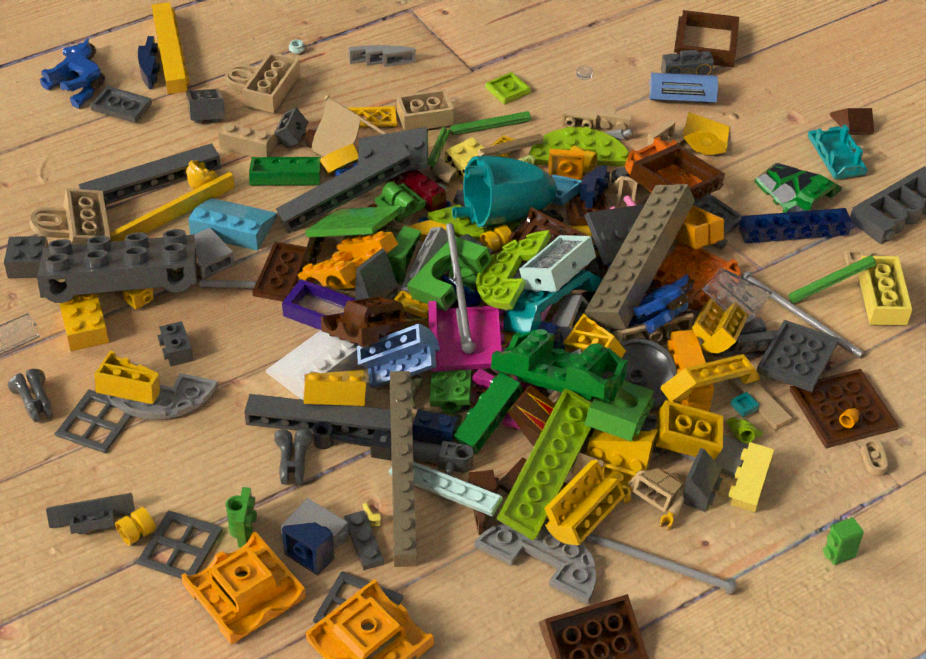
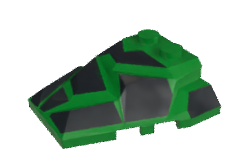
(795, 188)

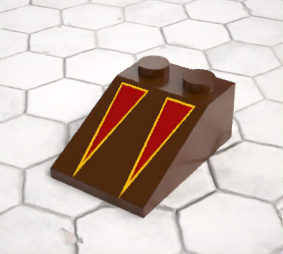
(531, 413)

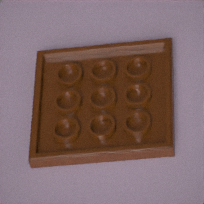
(834, 396)

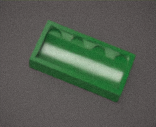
(285, 171)

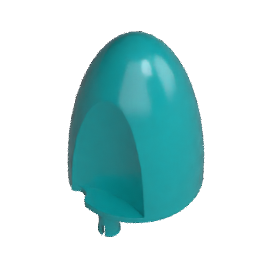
(503, 190)

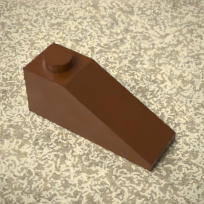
(487, 481)

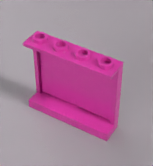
(484, 330)

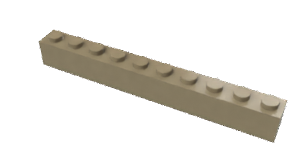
(402, 470)

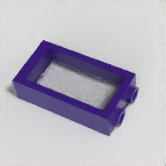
(310, 301)

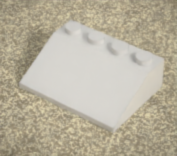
(317, 354)

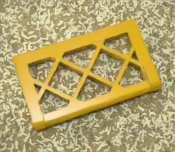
(377, 111)

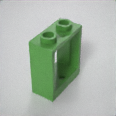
(401, 254)

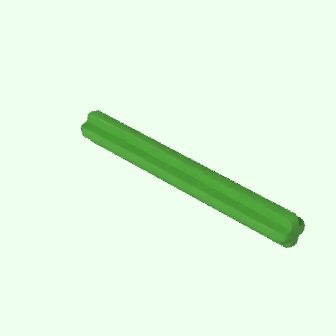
(490, 123)
(438, 147)
(832, 279)

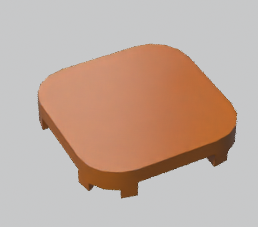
(670, 173)
(699, 266)

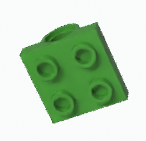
(400, 196)
(451, 389)
(241, 515)

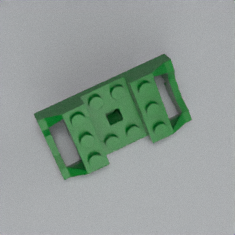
(537, 363)

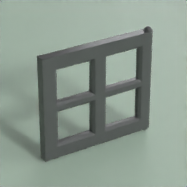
(77, 413)
(159, 538)
(354, 581)

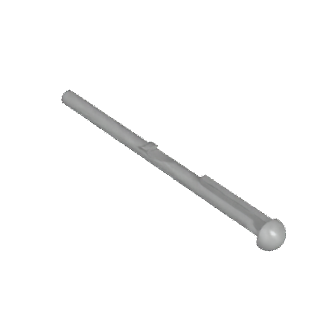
(462, 316)
(806, 317)
(729, 586)

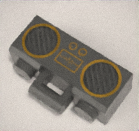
(688, 63)

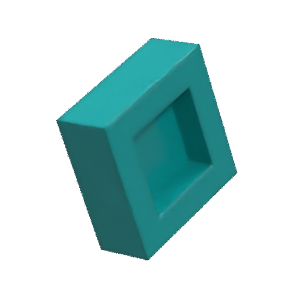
(744, 404)

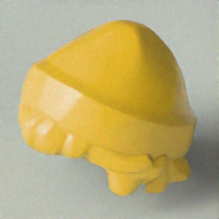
(198, 174)

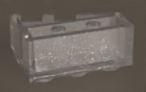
(730, 288)

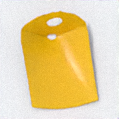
(705, 135)

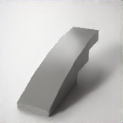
(382, 54)

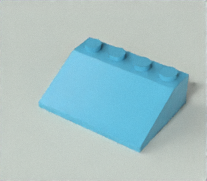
(232, 222)

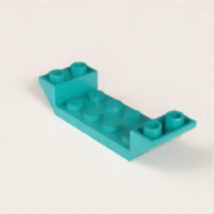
(527, 310)

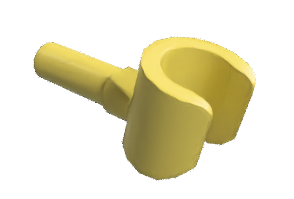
(374, 519)

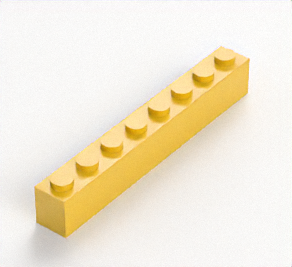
(170, 48)

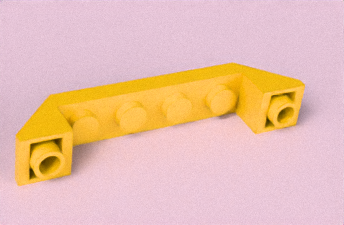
(681, 384)

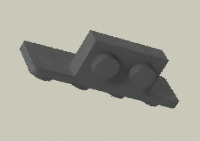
(749, 343)
(90, 514)

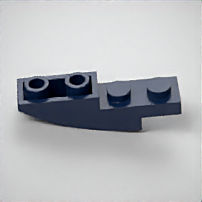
(147, 62)
(594, 185)

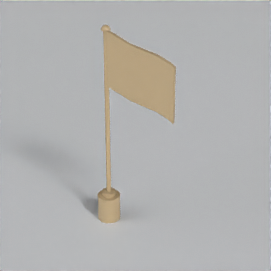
(340, 128)

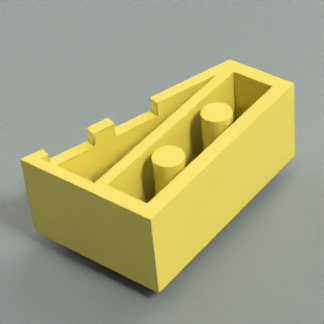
(751, 476)

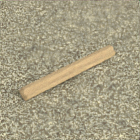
(511, 145)

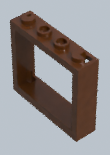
(714, 21)
(644, 170)

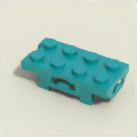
(836, 152)

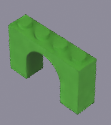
(426, 285)
(626, 416)

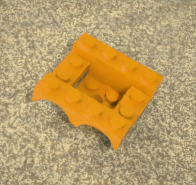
(341, 272)
(258, 596)
(342, 636)

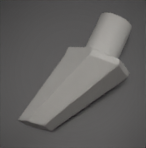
(620, 134)

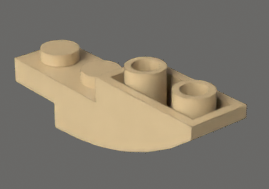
(596, 118)

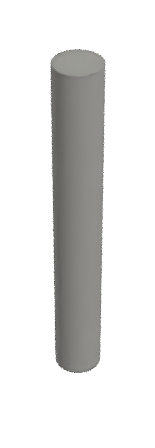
(227, 284)

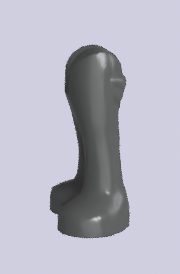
(36, 379)
(284, 441)

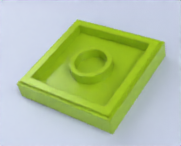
(508, 88)

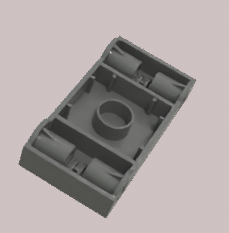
(117, 265)

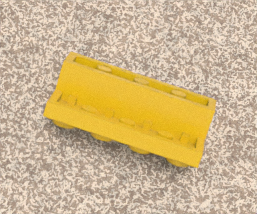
(719, 327)
(583, 504)

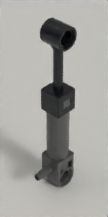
(448, 455)

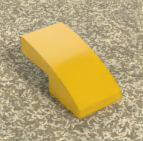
(339, 158)

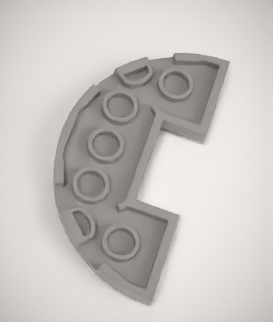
(185, 396)
(574, 563)

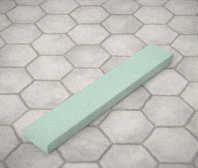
(455, 489)

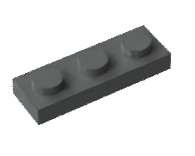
(364, 540)

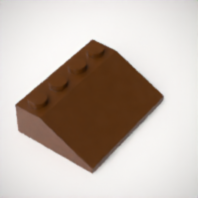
(595, 632)

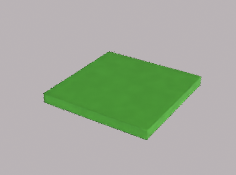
(354, 221)

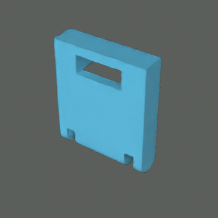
(566, 189)

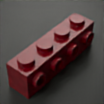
(424, 187)

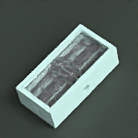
(557, 263)

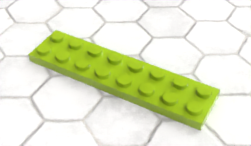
(547, 465)

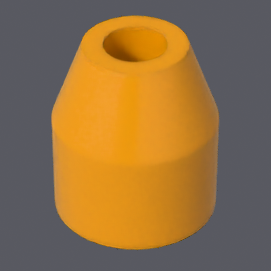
(849, 417)

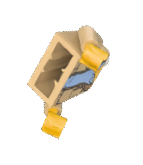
(658, 489)

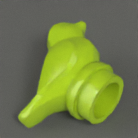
(743, 429)

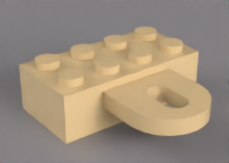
(267, 84)
(78, 220)

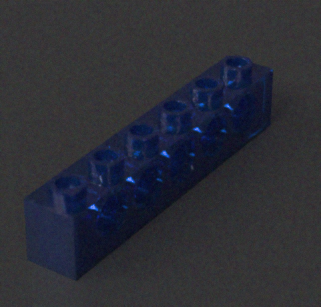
(795, 225)

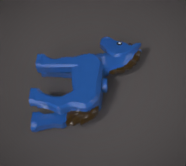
(78, 67)
(663, 304)

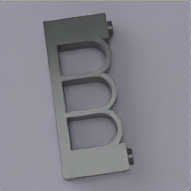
(877, 225)

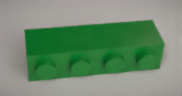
(488, 412)

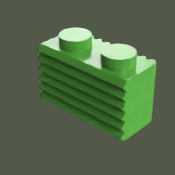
(843, 541)

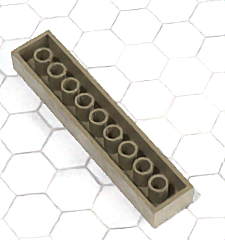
(640, 256)

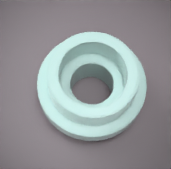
(296, 46)

